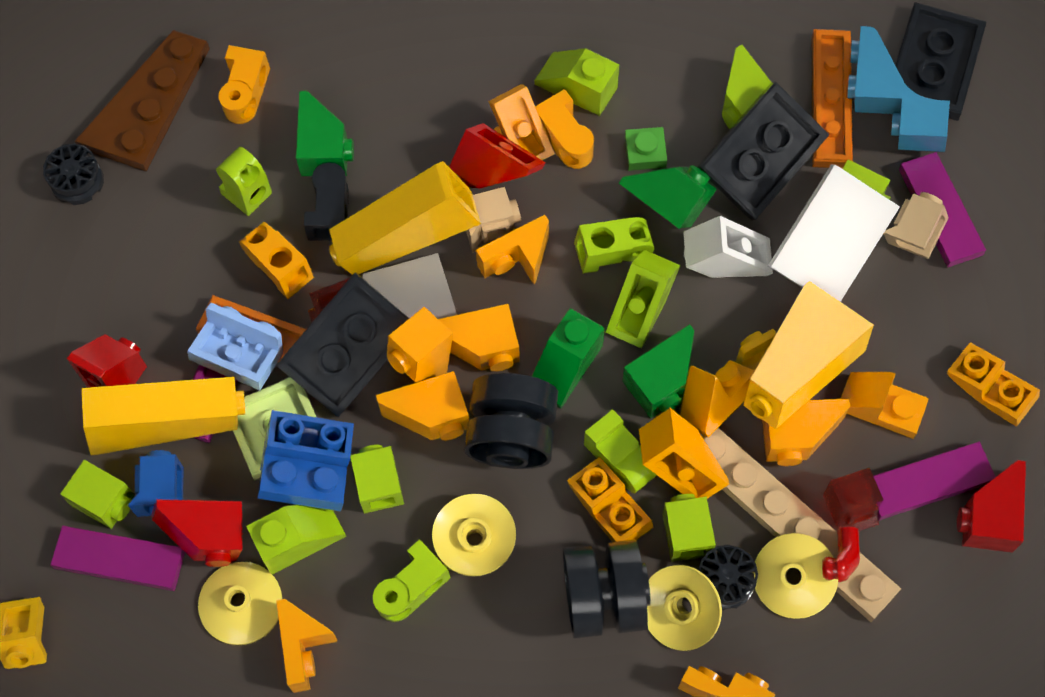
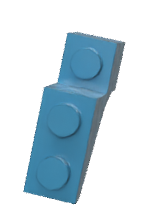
(880, 89)

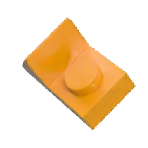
(520, 121)
(522, 245)
(713, 398)
(884, 404)
(297, 633)

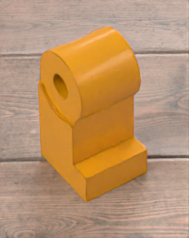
(245, 85)
(568, 139)
(277, 259)

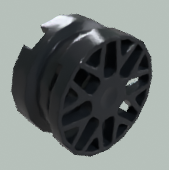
(73, 174)
(731, 574)

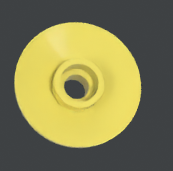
(474, 515)
(807, 596)
(667, 616)
(245, 622)

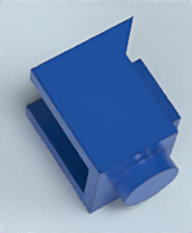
(156, 478)

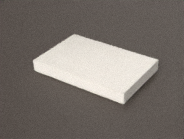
(834, 233)

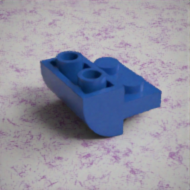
(305, 460)

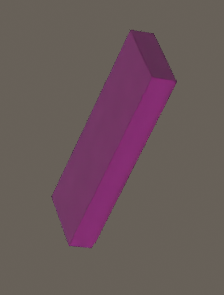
(959, 238)
(933, 479)
(118, 558)

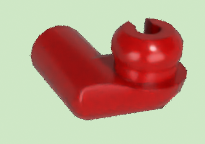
(847, 557)

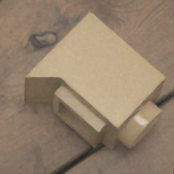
(496, 216)
(918, 225)

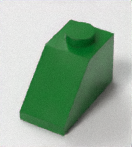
(320, 137)
(673, 192)
(569, 353)
(661, 373)

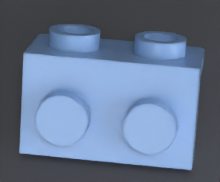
(237, 346)

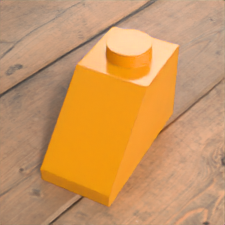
(485, 338)
(420, 347)
(428, 407)
(803, 431)
(680, 456)

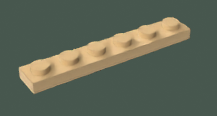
(785, 513)

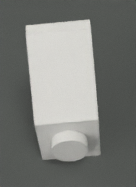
(726, 250)

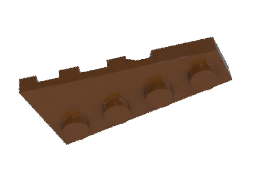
(144, 108)

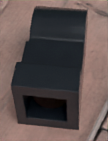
(331, 202)

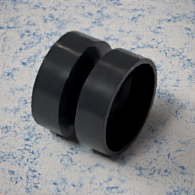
(511, 421)
(616, 587)

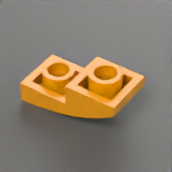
(991, 385)
(609, 503)
(708, 684)

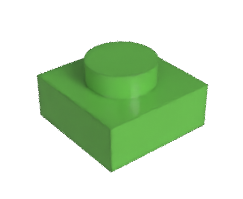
(645, 148)

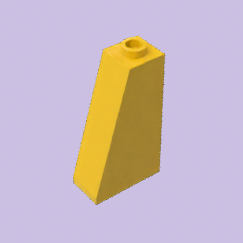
(405, 220)
(805, 355)
(158, 412)

